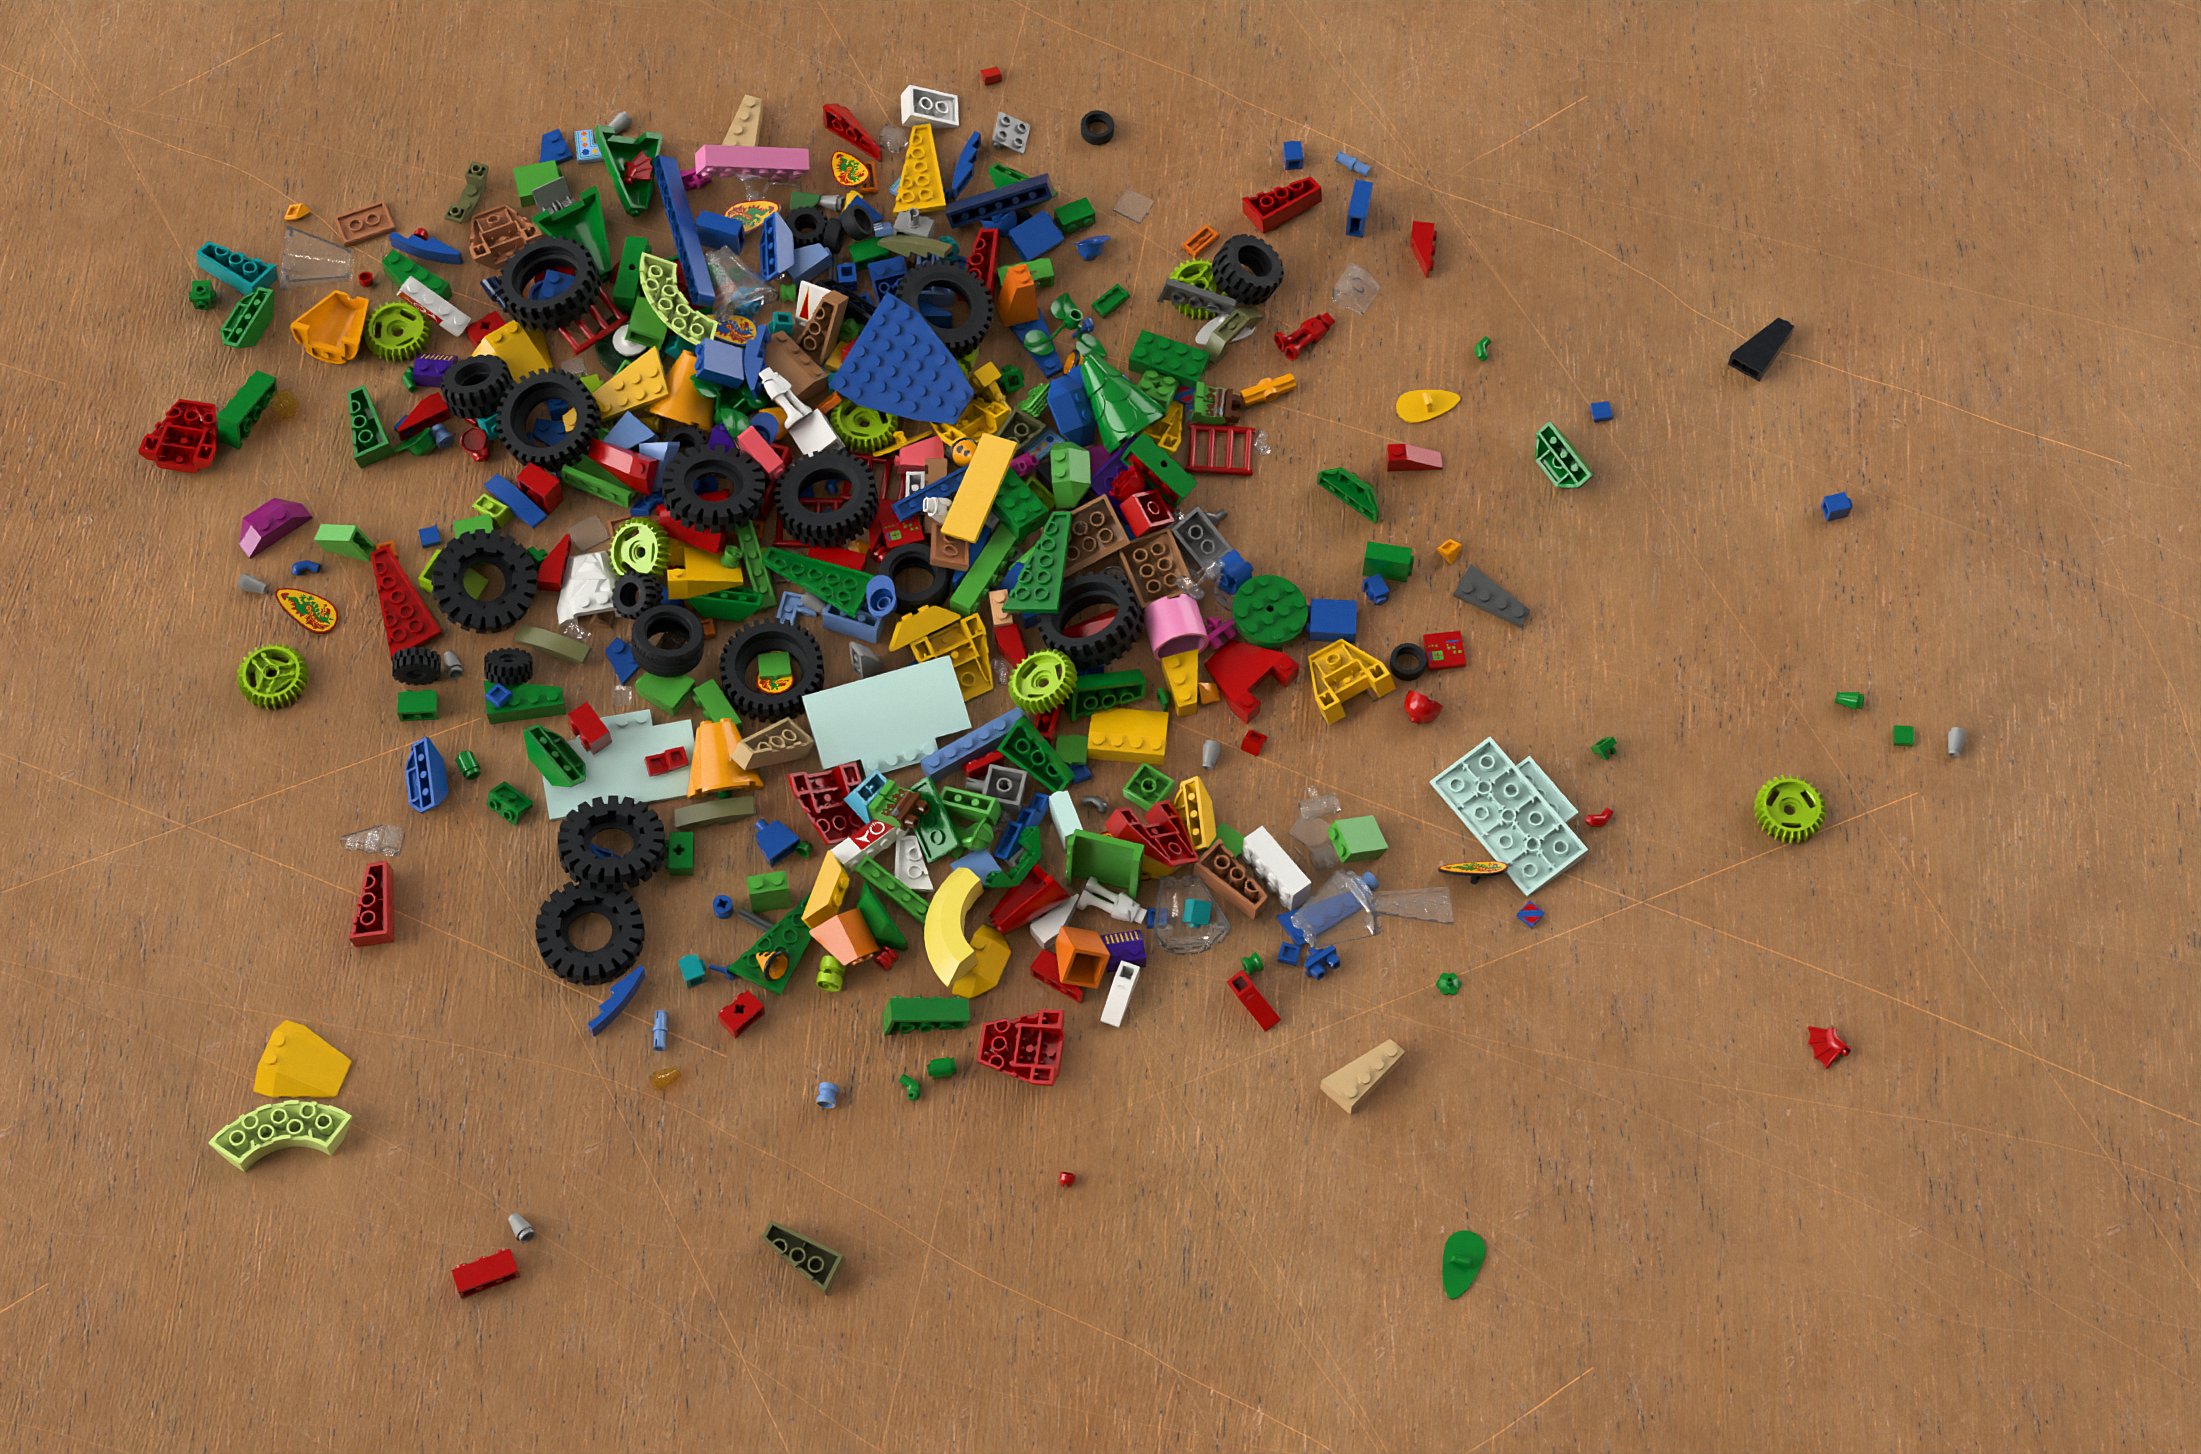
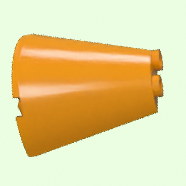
(332, 327)
(685, 401)
(712, 762)

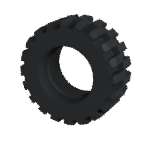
(1236, 280)
(476, 386)

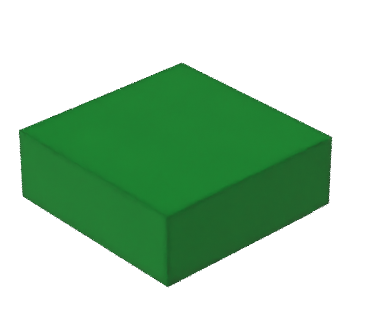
(1903, 735)

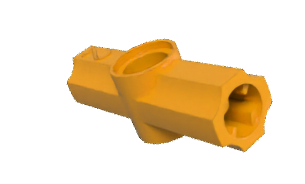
(1268, 389)

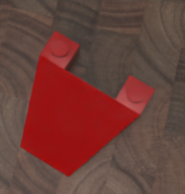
(1241, 668)
(1162, 837)

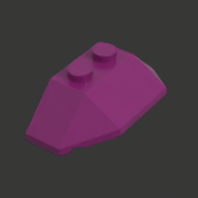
(270, 524)

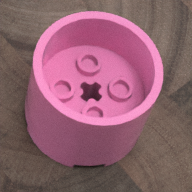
(1174, 626)

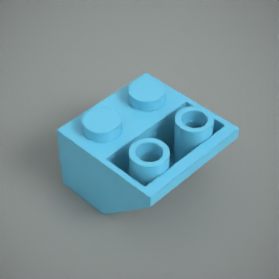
(864, 794)

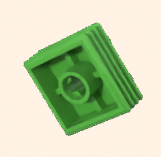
(1159, 387)
(1036, 400)
(1147, 777)

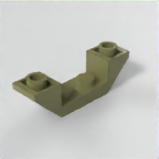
(476, 181)
(1229, 330)

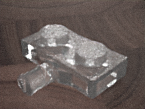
(1318, 805)

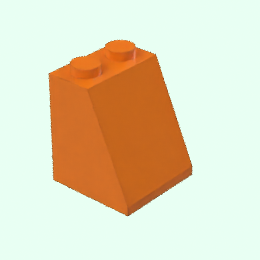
(1017, 297)
(847, 937)
(1080, 956)

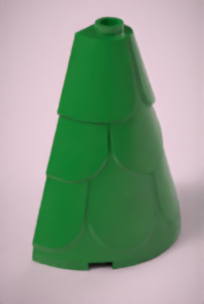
(617, 151)
(584, 224)
(1117, 403)

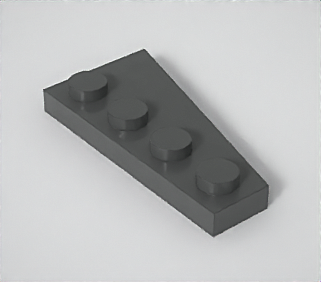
(1195, 297)
(1487, 595)

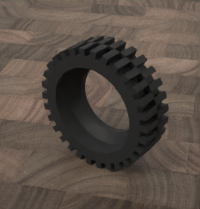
(972, 332)
(535, 391)
(830, 526)
(763, 639)

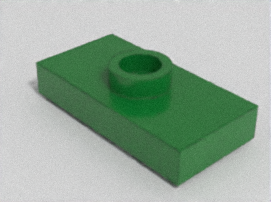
(1110, 300)

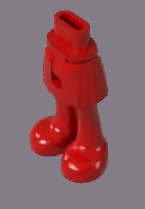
(1313, 330)

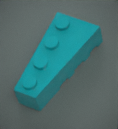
(235, 268)

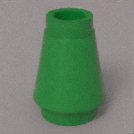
(1850, 699)

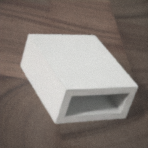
(815, 434)

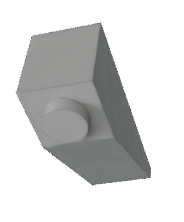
(864, 661)

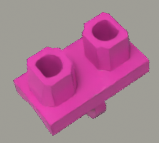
(691, 180)
(1024, 464)
(1227, 630)

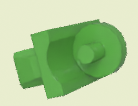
(850, 329)

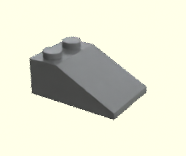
(1199, 538)

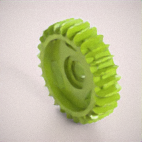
(1203, 275)
(393, 319)
(875, 434)
(627, 550)
(1036, 670)
(268, 688)
(1790, 796)

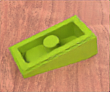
(1041, 492)
(498, 511)

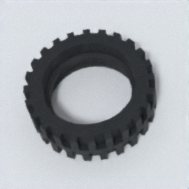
(562, 308)
(1108, 642)

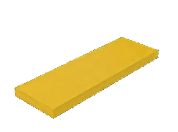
(979, 488)

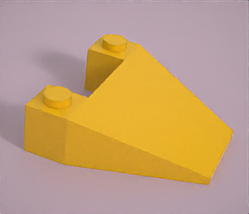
(701, 574)
(1343, 672)

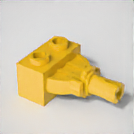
(985, 383)

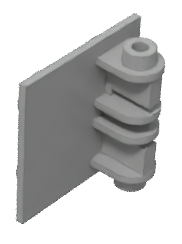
(1010, 133)
(553, 196)

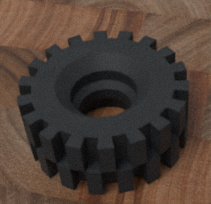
(416, 666)
(508, 666)

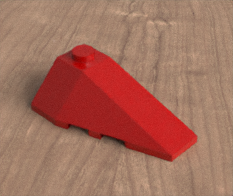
(846, 126)
(1090, 625)

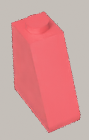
(757, 447)
(912, 457)

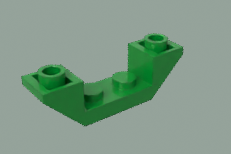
(1031, 842)

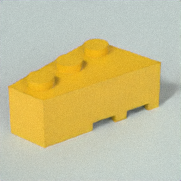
(1181, 679)

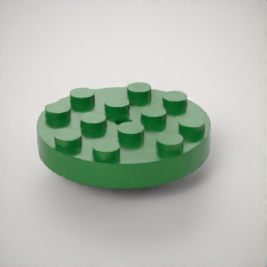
(1269, 611)

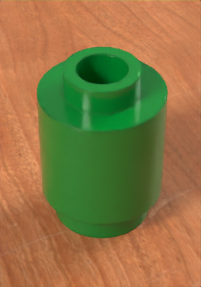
(468, 765)
(941, 1068)

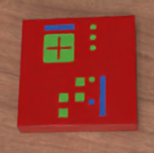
(900, 533)
(1444, 650)

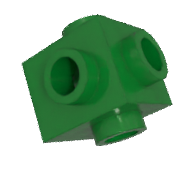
(202, 294)
(1014, 382)

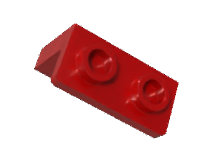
(979, 766)

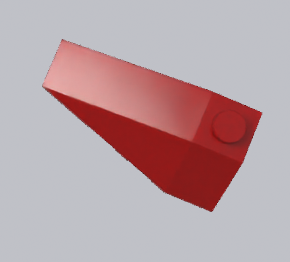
(628, 466)

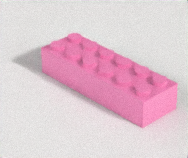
(760, 161)

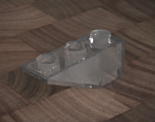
(379, 839)

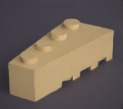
(1362, 1076)

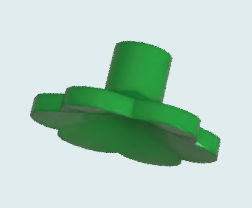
(1448, 987)

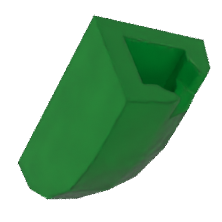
(803, 199)

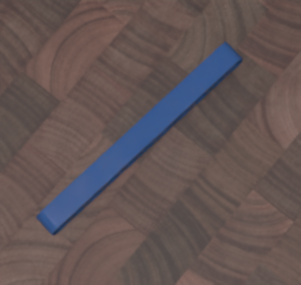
(684, 231)

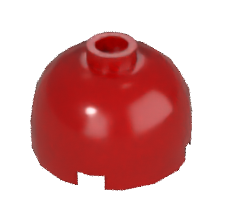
(1127, 484)
(1421, 708)

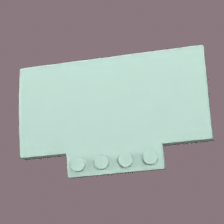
(887, 717)
(621, 765)
(1513, 814)

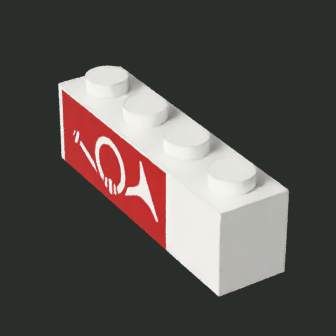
(433, 306)
(866, 841)

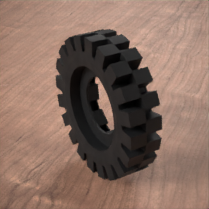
(737, 509)
(488, 548)
(583, 825)
(575, 964)

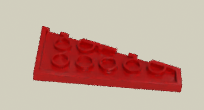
(403, 611)

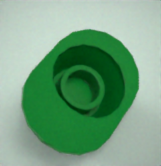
(418, 444)

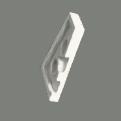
(910, 865)

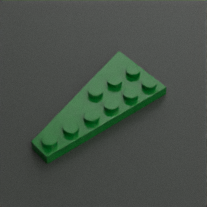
(1043, 573)
(830, 582)
(789, 936)

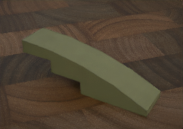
(909, 244)
(553, 643)
(715, 811)

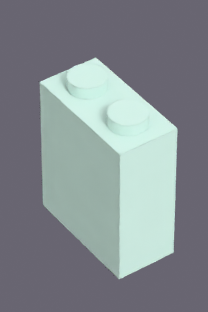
(1063, 816)

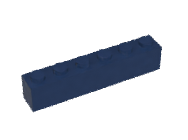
(999, 201)

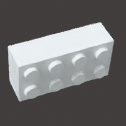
(1276, 868)

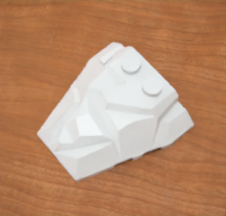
(586, 587)

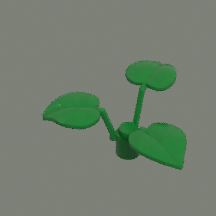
(1064, 309)
(734, 421)

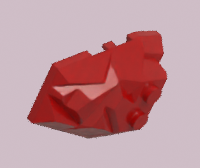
(184, 438)
(823, 802)
(1025, 1046)

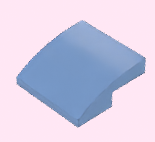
(978, 862)

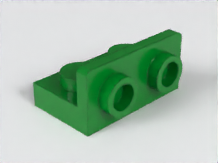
(508, 802)

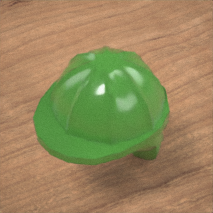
(977, 836)

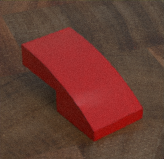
(666, 762)

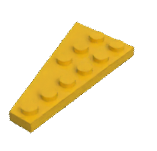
(920, 178)
(629, 390)

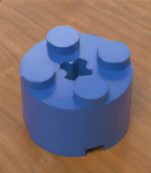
(1234, 573)

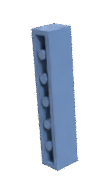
(970, 746)

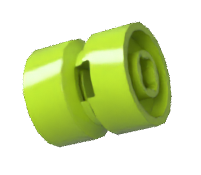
(831, 974)

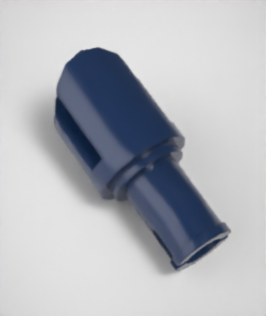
(490, 286)

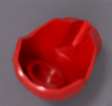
(475, 443)

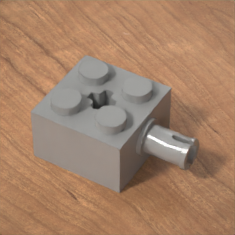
(912, 224)
(1004, 784)

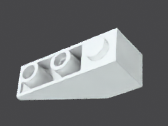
(1046, 929)
(1120, 993)

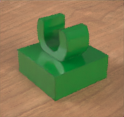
(537, 556)
(1603, 746)

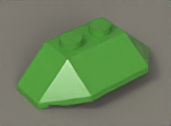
(1069, 474)

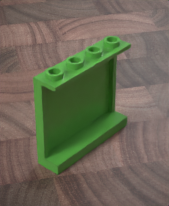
(596, 480)
(1107, 859)

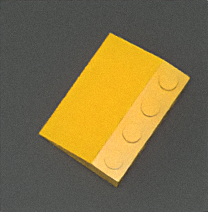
(1128, 735)

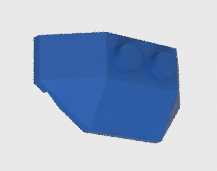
(775, 247)
(1072, 411)
(425, 776)

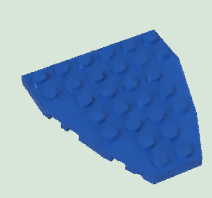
(903, 368)

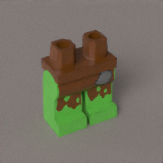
(1214, 405)
(898, 806)

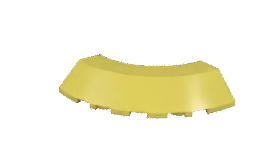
(945, 926)

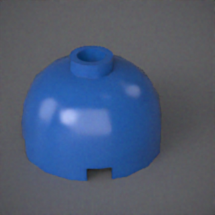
(1003, 222)

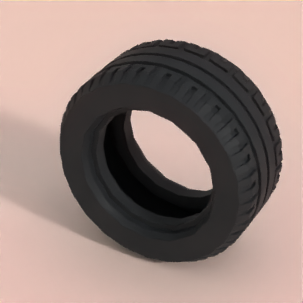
(915, 556)
(661, 661)

